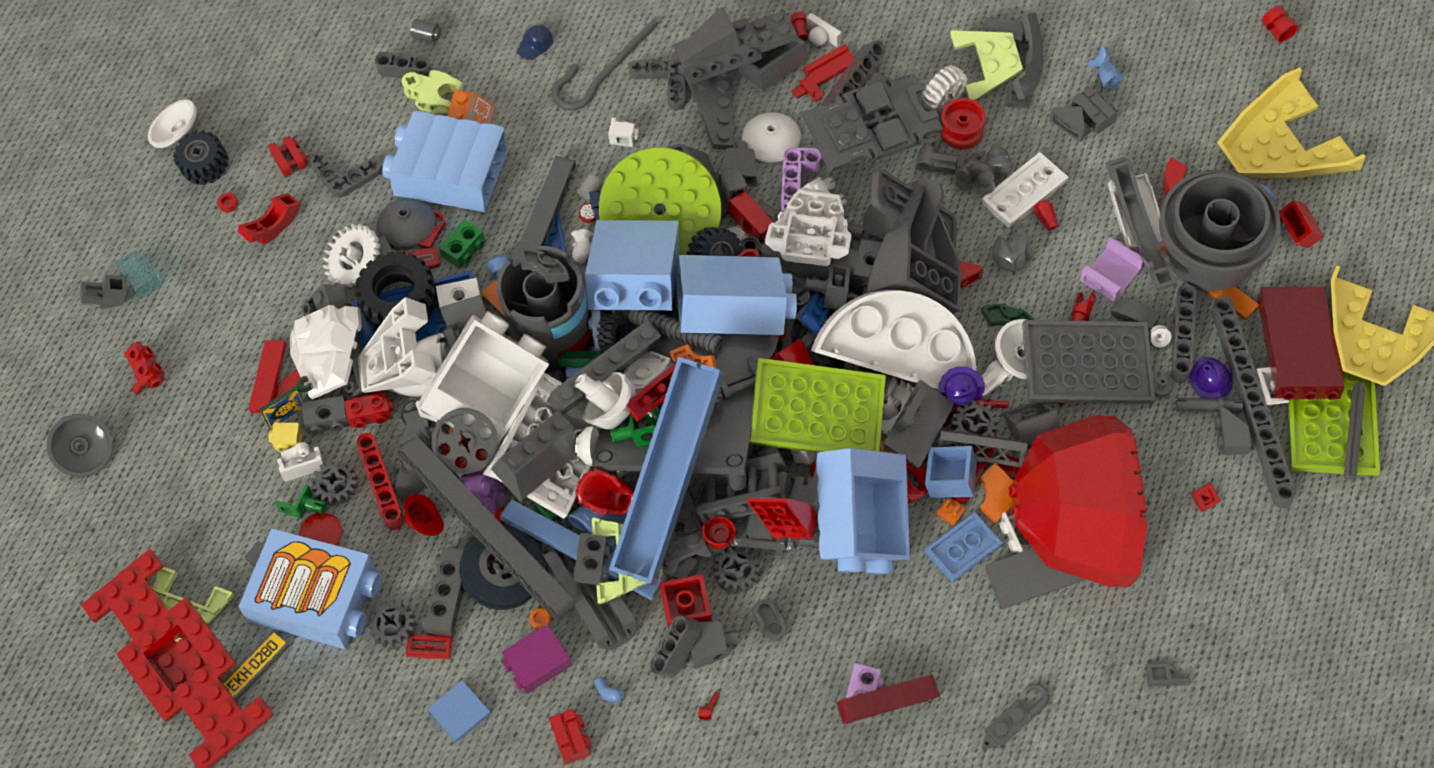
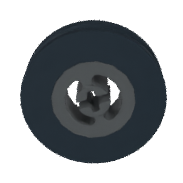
(493, 588)

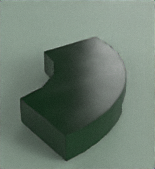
(1001, 314)

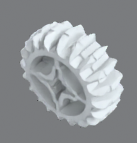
(943, 88)

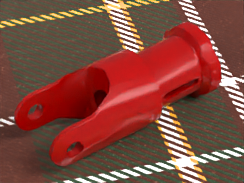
(1082, 310)

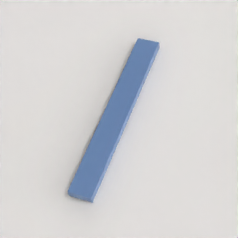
(560, 539)

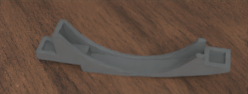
(1131, 203)

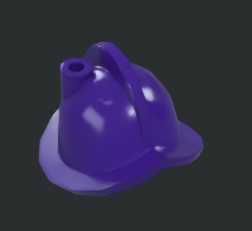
(1211, 378)
(961, 385)

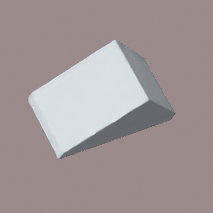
(1267, 386)

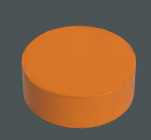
(539, 618)

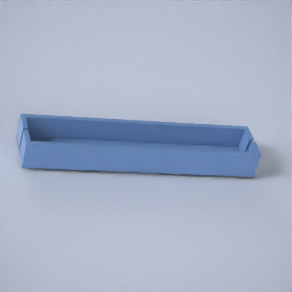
(667, 470)

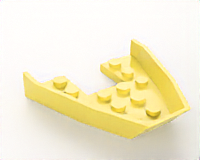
(1265, 147)
(1371, 349)

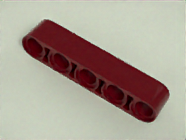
(887, 699)

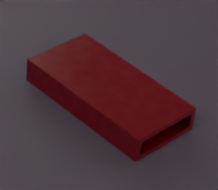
(1300, 343)

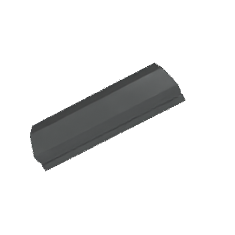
(608, 623)

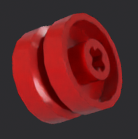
(963, 123)

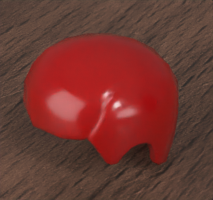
(719, 532)

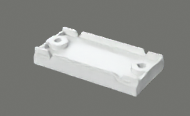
(1024, 189)
(1151, 207)

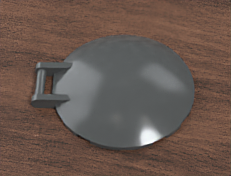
(736, 358)

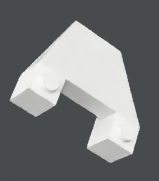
(391, 353)

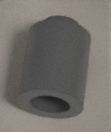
(425, 30)

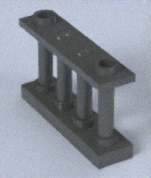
(734, 505)

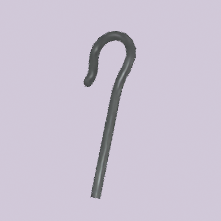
(601, 76)

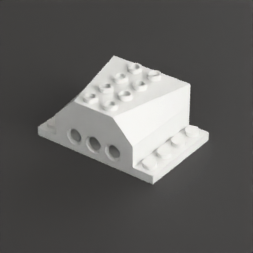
(559, 490)

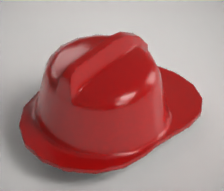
(422, 515)

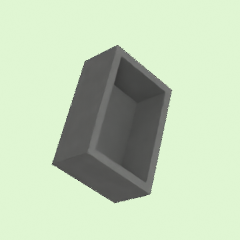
(775, 63)

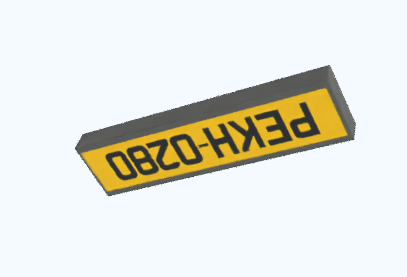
(255, 664)

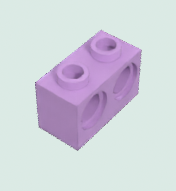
(860, 672)

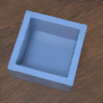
(951, 472)

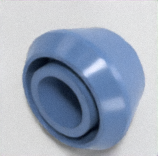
(496, 263)

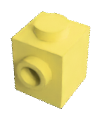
(285, 435)

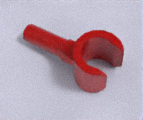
(706, 712)

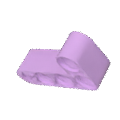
(794, 169)

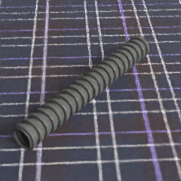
(671, 328)

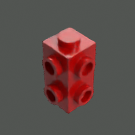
(369, 409)

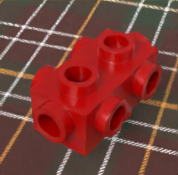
(145, 367)

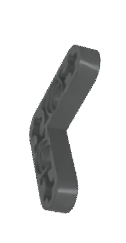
(668, 72)
(338, 179)

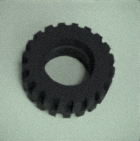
(388, 270)

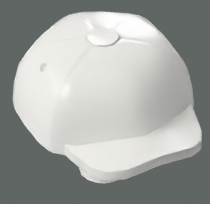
(606, 399)

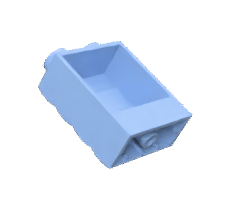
(446, 161)
(863, 509)

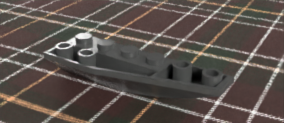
(336, 296)

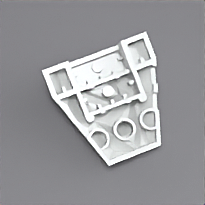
(810, 229)
(323, 347)

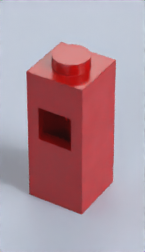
(749, 216)

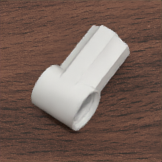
(994, 377)

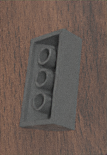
(537, 456)

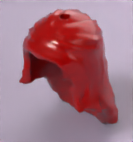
(604, 492)

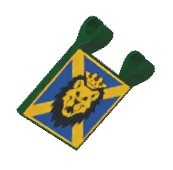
(287, 403)

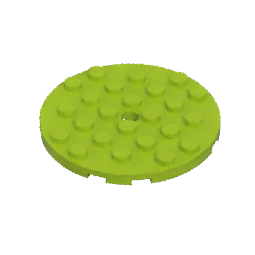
(664, 178)

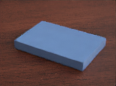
(963, 547)

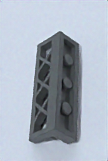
(986, 441)

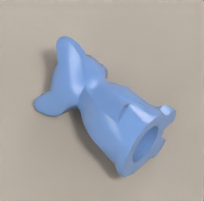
(1107, 71)

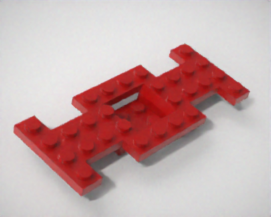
(189, 666)

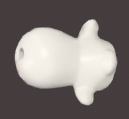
(582, 245)

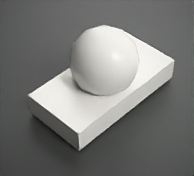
(822, 31)

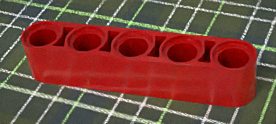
(376, 473)

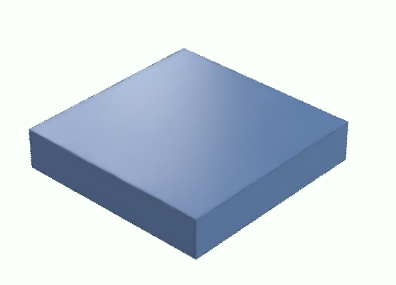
(459, 711)

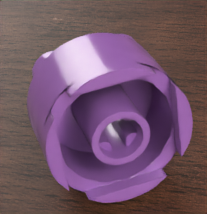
(485, 489)

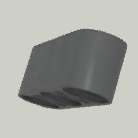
(399, 64)
(675, 646)

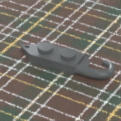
(1014, 719)

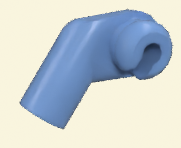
(608, 693)

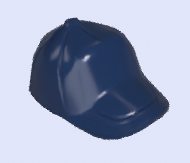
(535, 42)

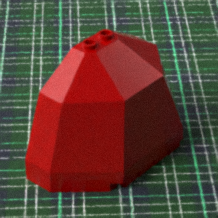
(1084, 501)

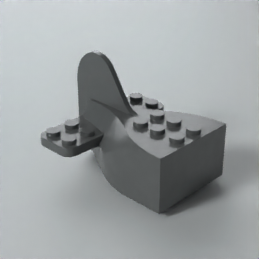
(916, 238)

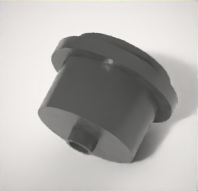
(1204, 231)

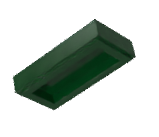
(577, 358)

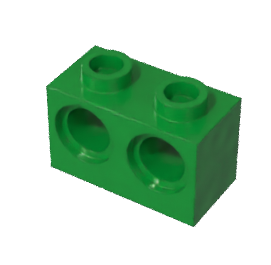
(459, 241)

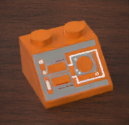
(471, 107)

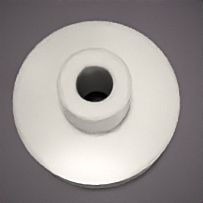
(1160, 336)

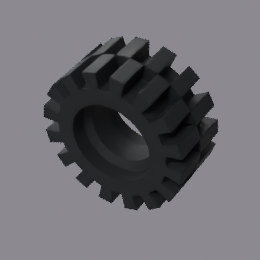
(612, 330)

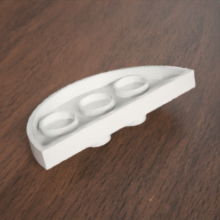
(897, 336)

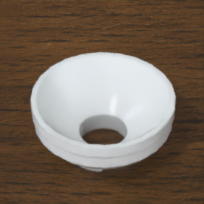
(586, 444)

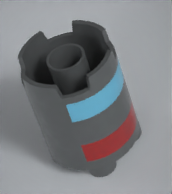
(546, 311)

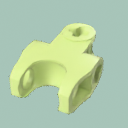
(428, 90)

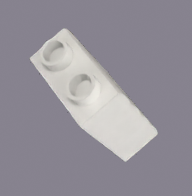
(486, 374)

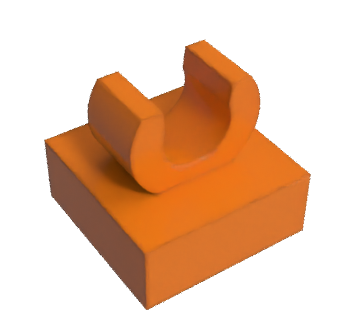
(951, 511)

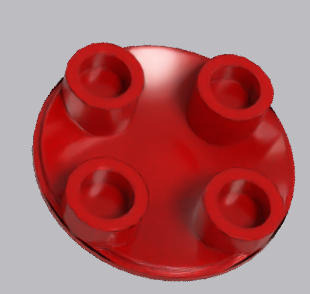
(322, 528)

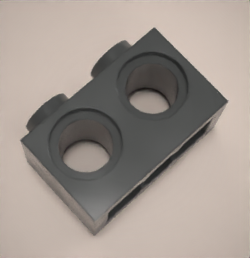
(591, 559)

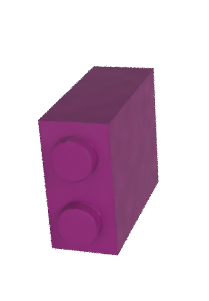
(535, 659)

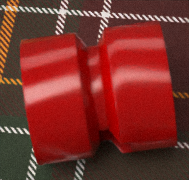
(1279, 24)

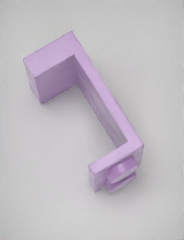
(1112, 270)

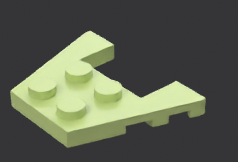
(996, 56)
(611, 590)
(217, 601)

